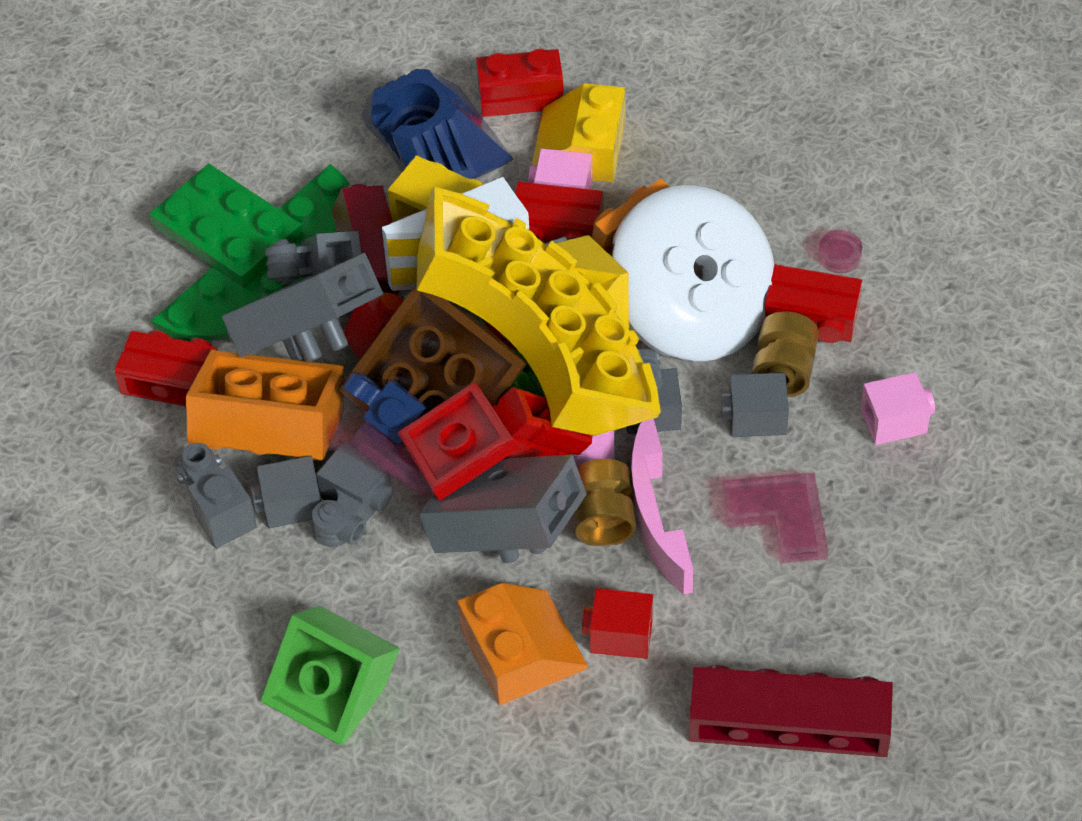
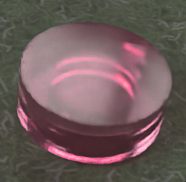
(840, 251)

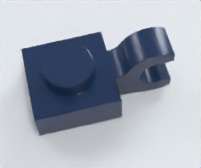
(390, 407)

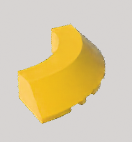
(543, 308)

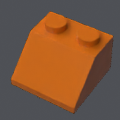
(518, 639)

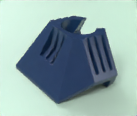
(434, 121)

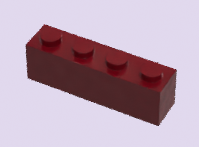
(791, 711)

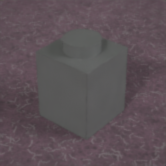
(756, 405)
(286, 491)

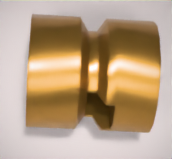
(788, 347)
(607, 510)

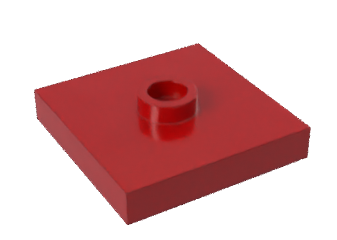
(457, 441)

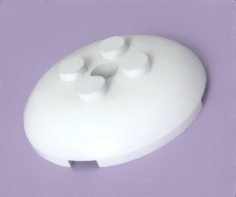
(667, 301)

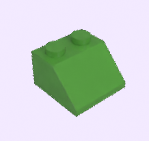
(328, 673)

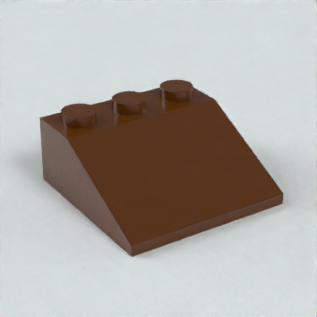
(437, 352)

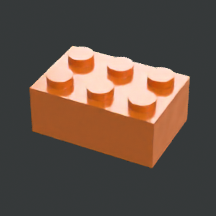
(265, 405)

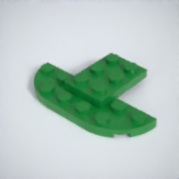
(229, 232)

